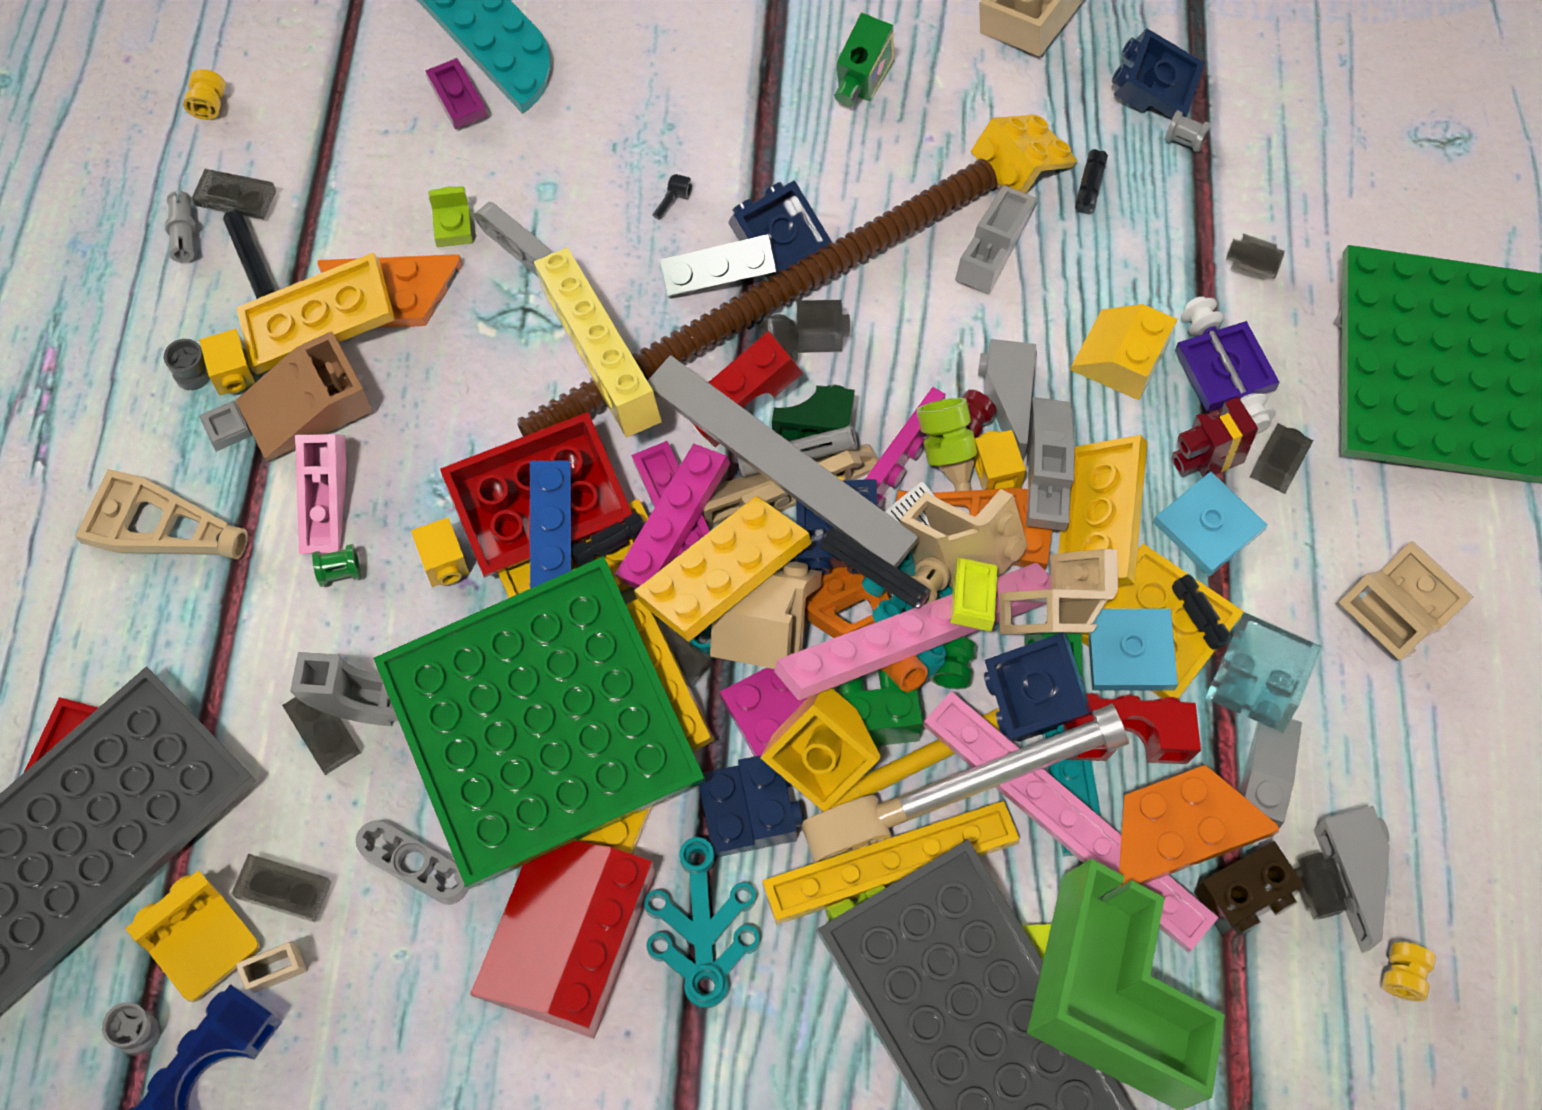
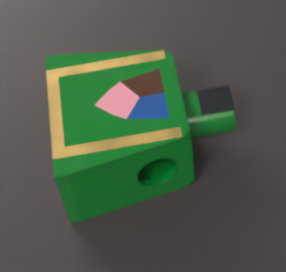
(864, 60)

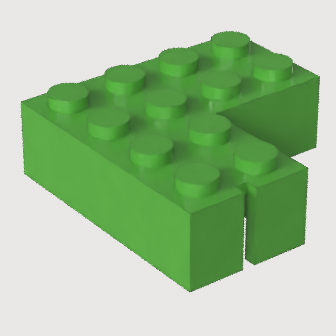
(1105, 1005)

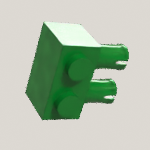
(886, 712)

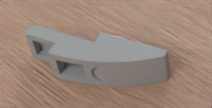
(1050, 463)

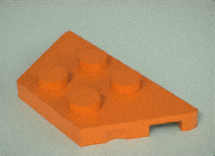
(412, 284)
(1185, 824)

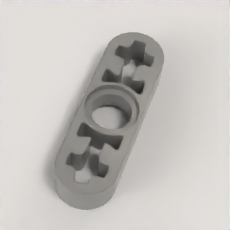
(511, 235)
(392, 838)

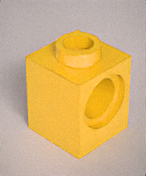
(227, 362)
(999, 461)
(440, 552)

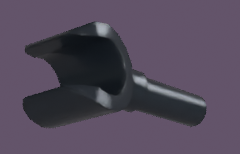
(677, 186)

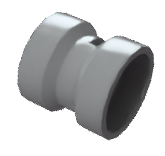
(124, 1022)

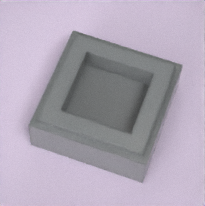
(225, 425)

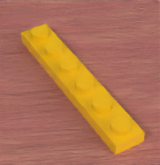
(885, 862)

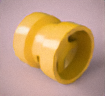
(204, 94)
(1409, 971)

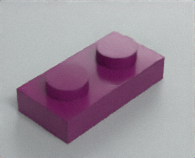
(456, 93)

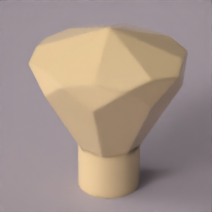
(959, 473)

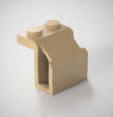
(989, 538)
(1077, 593)
(1406, 600)
(767, 620)

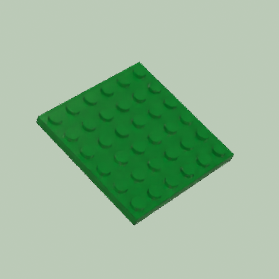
(1442, 364)
(537, 722)

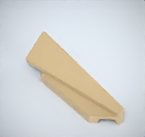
(735, 493)

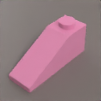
(320, 491)

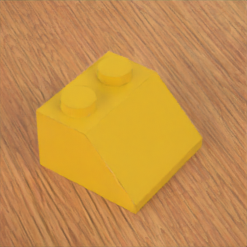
(1125, 348)
(822, 748)

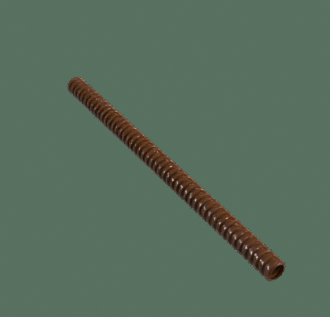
(780, 289)

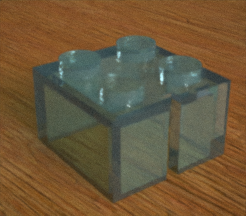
(1263, 672)

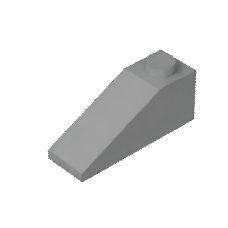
(1009, 385)
(1272, 769)
(1361, 853)

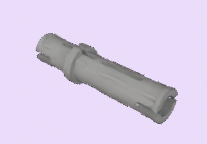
(842, 440)

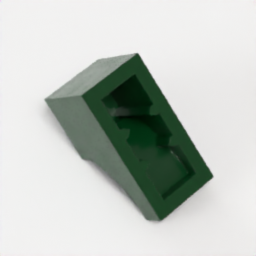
(824, 411)

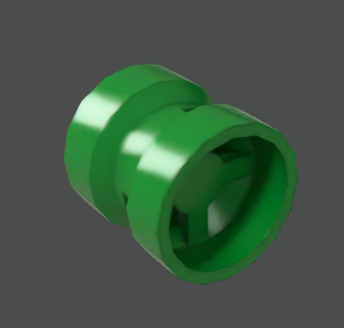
(956, 670)

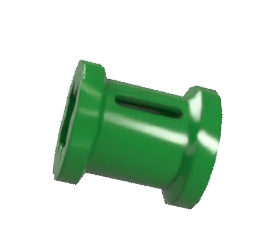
(336, 565)

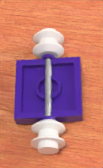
(1226, 362)

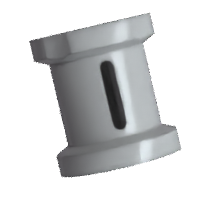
(1187, 131)

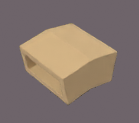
(248, 966)

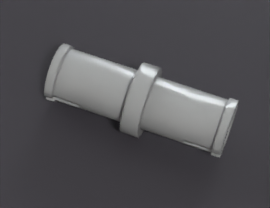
(180, 226)

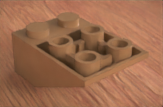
(303, 395)

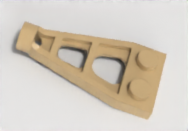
(116, 504)

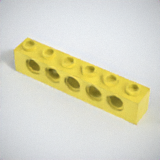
(598, 343)

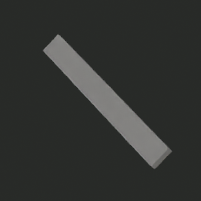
(781, 462)

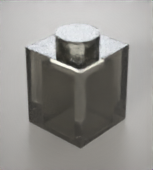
(821, 326)
(1281, 458)

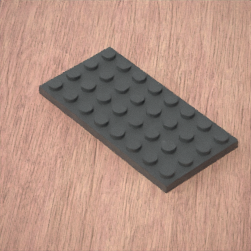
(102, 821)
(955, 991)

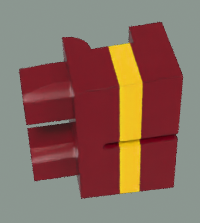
(1217, 442)

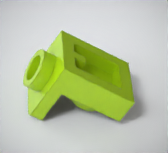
(451, 216)

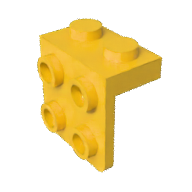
(1021, 149)
(193, 936)

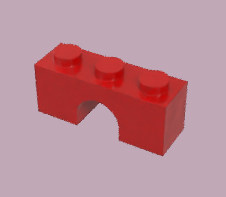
(757, 371)
(1164, 726)

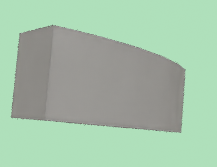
(995, 239)

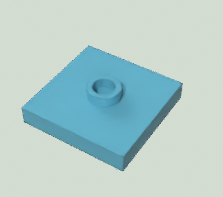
(1210, 523)
(1133, 650)

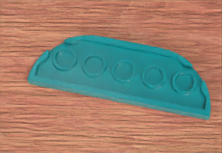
(499, 43)

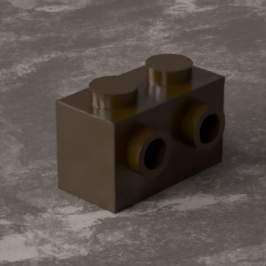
(1250, 889)

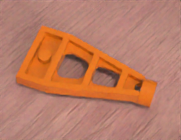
(975, 500)
(841, 590)

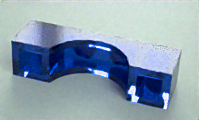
(231, 1029)

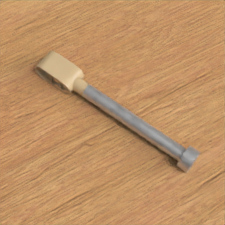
(867, 821)

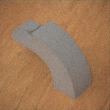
(341, 689)

